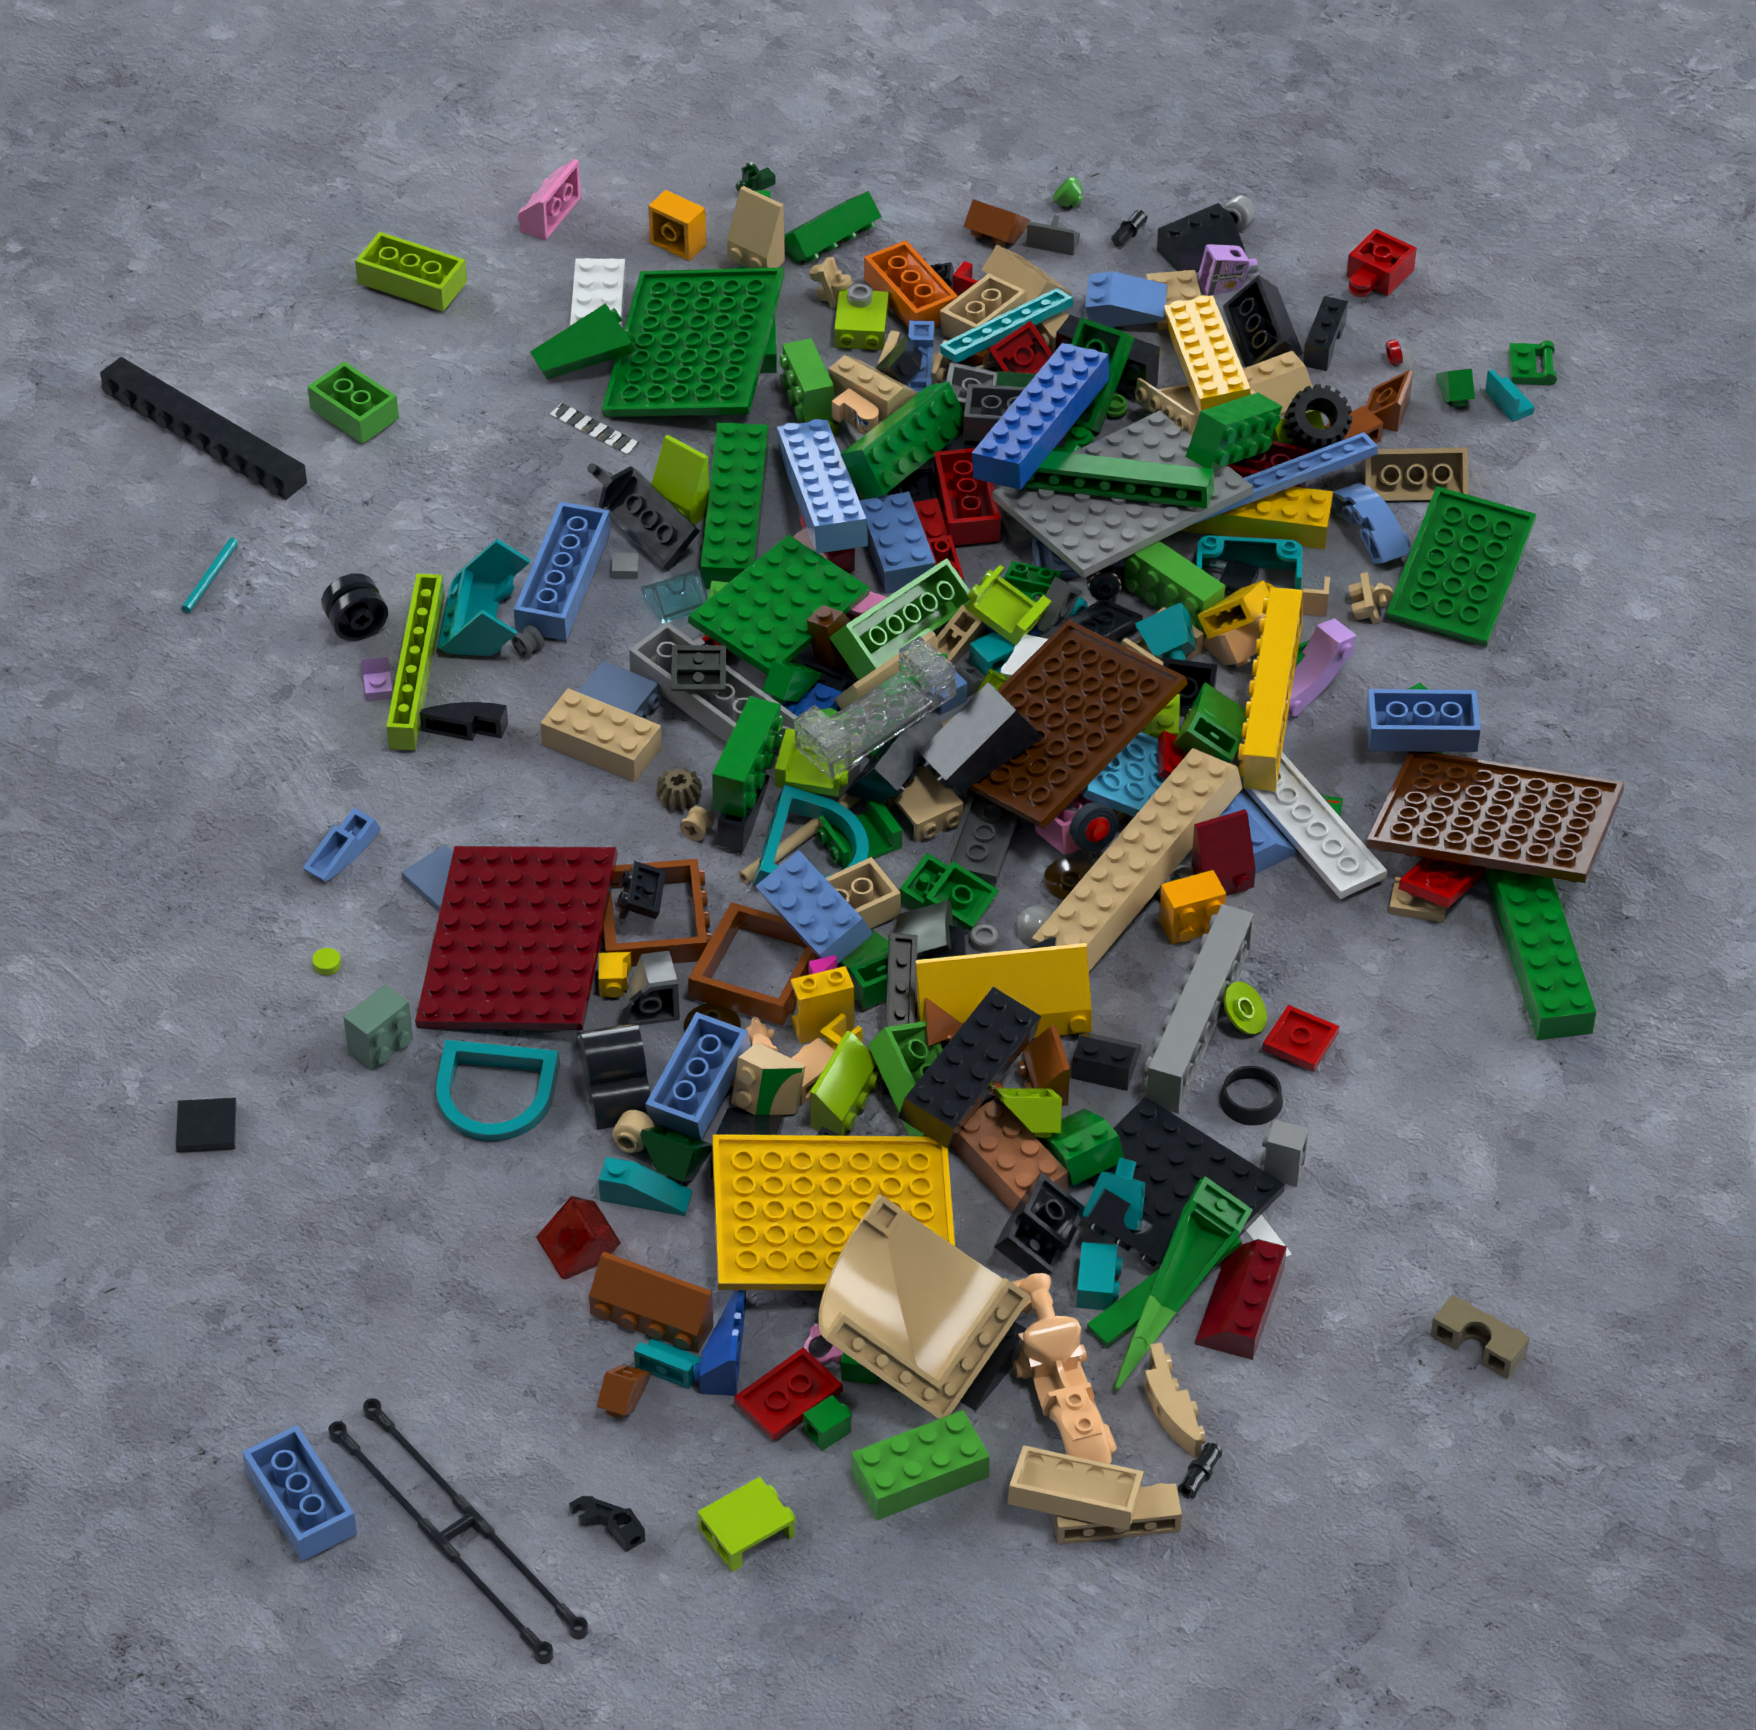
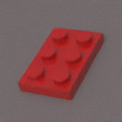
(1440, 880)
(787, 1392)

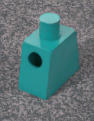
(1169, 633)
(1125, 1188)

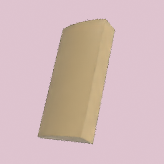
(1075, 1487)

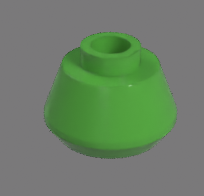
(1068, 193)

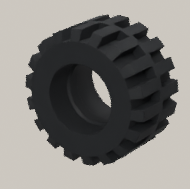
(1320, 400)

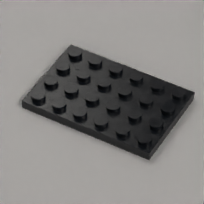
(1174, 1159)

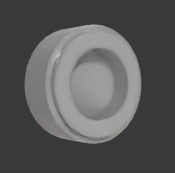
(859, 295)
(984, 938)

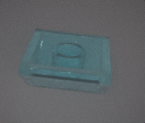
(676, 595)

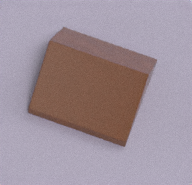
(1391, 400)

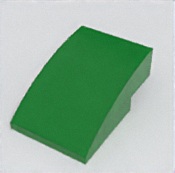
(937, 882)

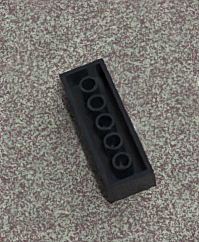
(969, 1067)

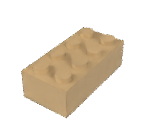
(601, 735)

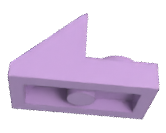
(377, 678)

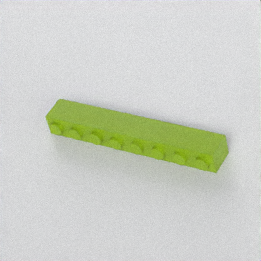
(415, 661)

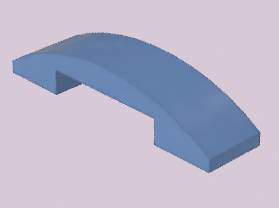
(923, 337)

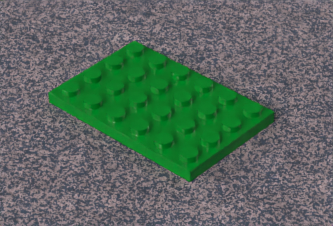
(1461, 566)
(767, 605)

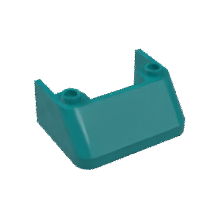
(1253, 551)
(473, 601)

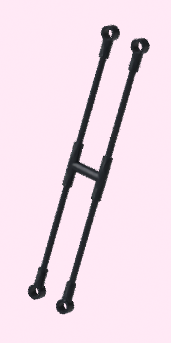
(470, 1518)

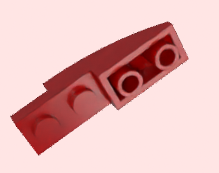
(936, 533)

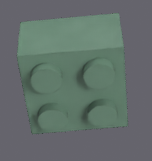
(378, 1027)

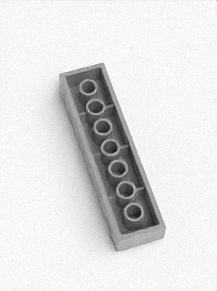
(1198, 1008)

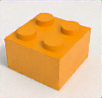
(677, 225)
(1189, 904)

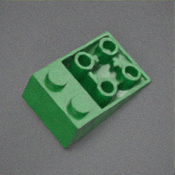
(1212, 725)
(868, 970)

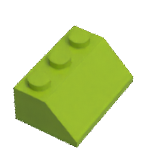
(843, 1086)

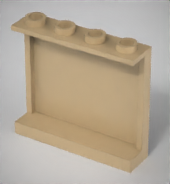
(1174, 402)

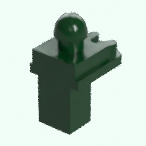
(756, 179)

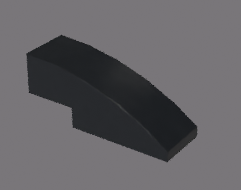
(465, 720)

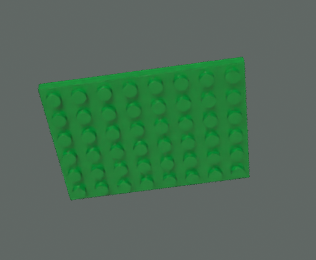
(695, 342)

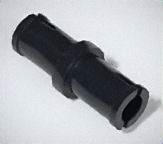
(1200, 1470)

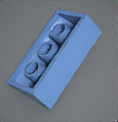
(1267, 842)

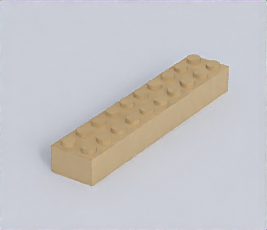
(1142, 855)

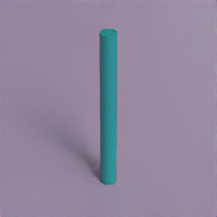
(209, 575)

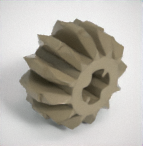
(678, 789)

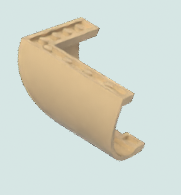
(915, 1308)

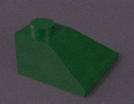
(675, 1153)

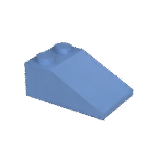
(1124, 299)

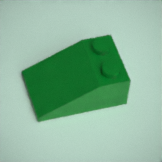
(1084, 1145)

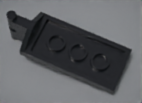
(645, 514)

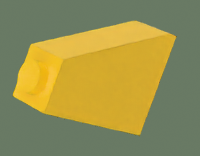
(1235, 610)

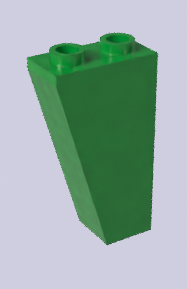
(584, 344)

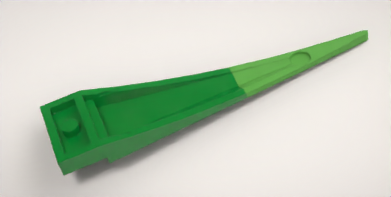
(1201, 1237)

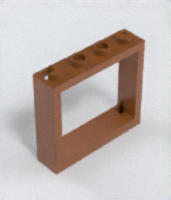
(680, 949)
(736, 998)

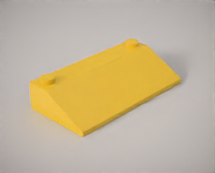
(1043, 979)

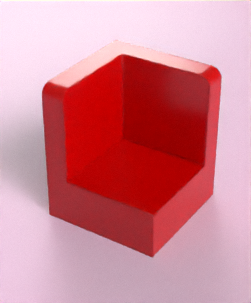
(963, 278)

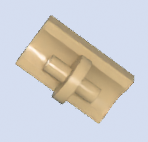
(831, 281)
(1373, 595)

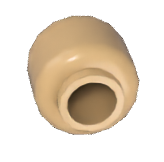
(628, 1131)

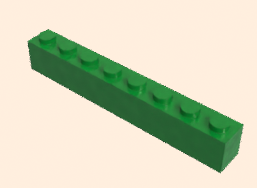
(1124, 479)

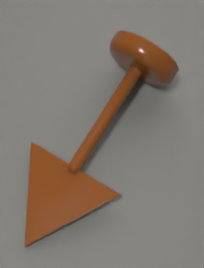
(943, 1027)

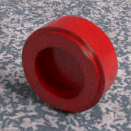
(1394, 352)

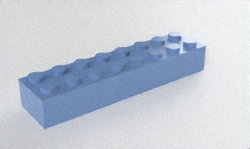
(822, 486)

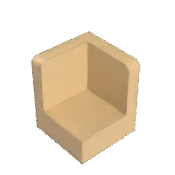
(1316, 601)

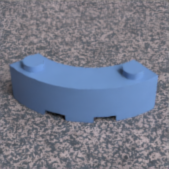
(1377, 522)

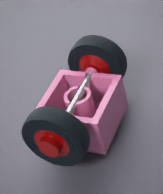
(1081, 826)

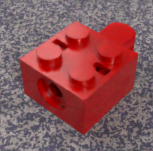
(1379, 264)
(1022, 350)

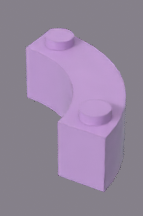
(1323, 659)

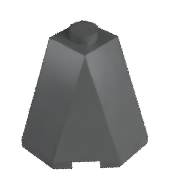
(652, 991)

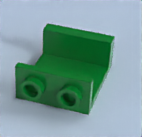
(881, 829)

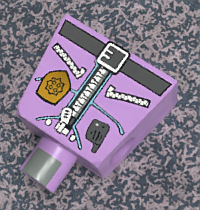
(1224, 269)

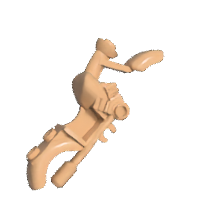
(1056, 1357)

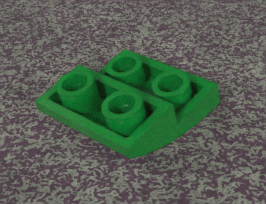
(1030, 579)

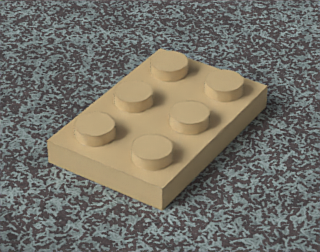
(1180, 287)

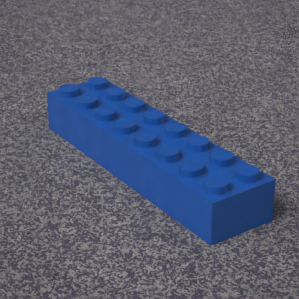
(1040, 416)

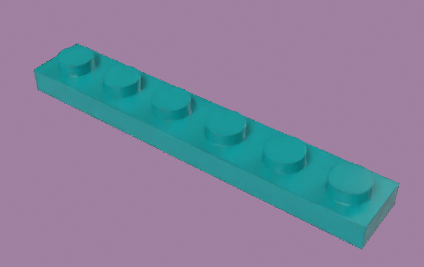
(995, 330)

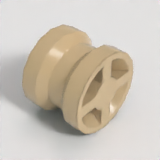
(696, 823)

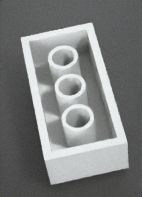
(596, 284)

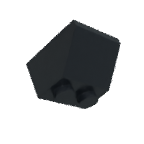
(1105, 1061)

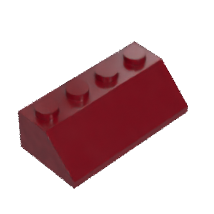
(1242, 1298)

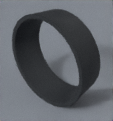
(1251, 1116)

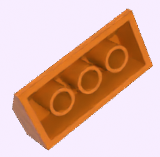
(912, 284)

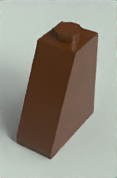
(821, 626)

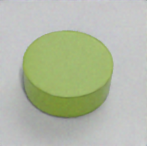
(326, 961)

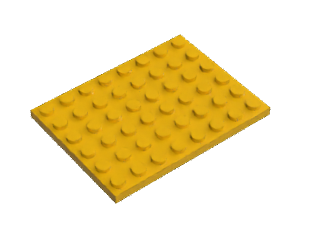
(797, 1198)

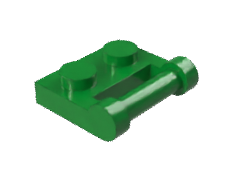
(1523, 363)

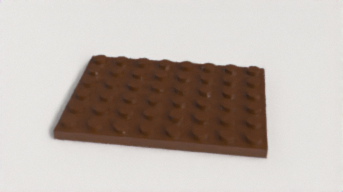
(1087, 705)
(1496, 815)

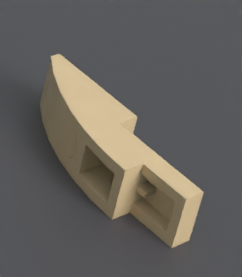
(1171, 1406)

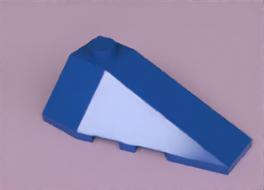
(722, 1353)

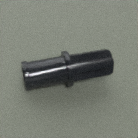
(1129, 227)

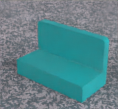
(1508, 397)
(666, 1362)

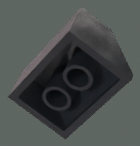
(1185, 239)

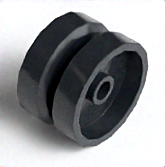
(354, 607)

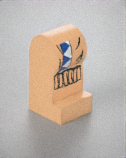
(855, 411)

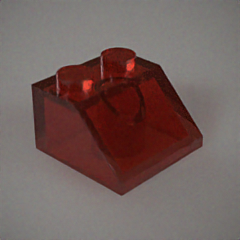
(577, 1237)

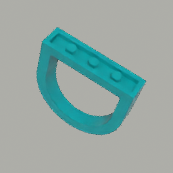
(810, 805)
(497, 1056)

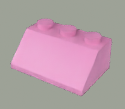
(551, 202)

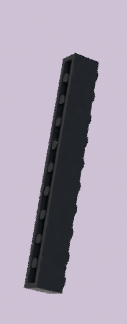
(203, 428)

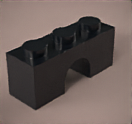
(1324, 332)
(1109, 1215)

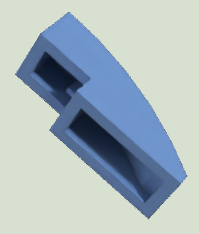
(342, 845)

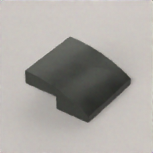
(698, 668)
(930, 925)

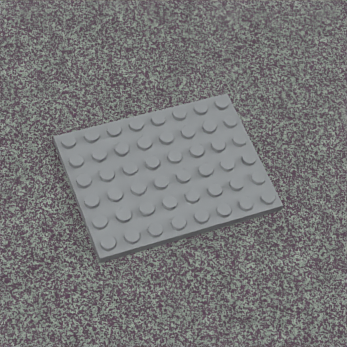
(1101, 530)

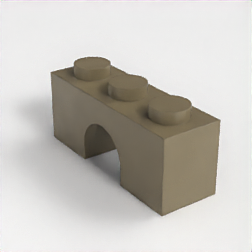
(1462, 1321)

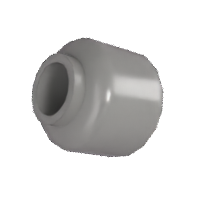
(1242, 210)

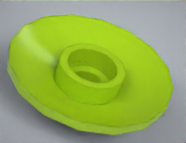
(1245, 1008)

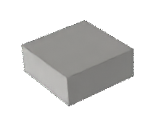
(625, 565)

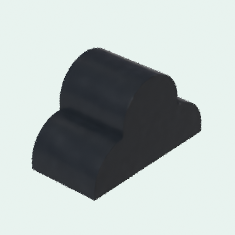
(614, 1071)

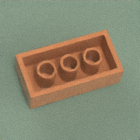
(1005, 1153)

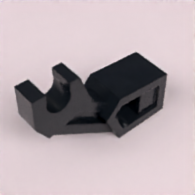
(613, 1516)

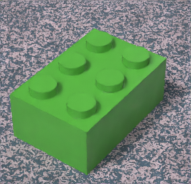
(806, 381)
(353, 402)

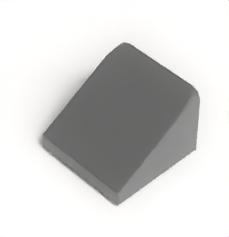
(973, 677)

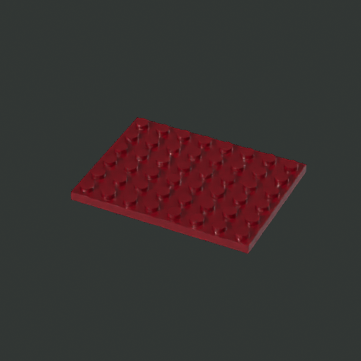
(517, 938)

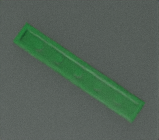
(1126, 1311)

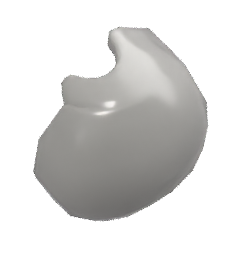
(1030, 921)

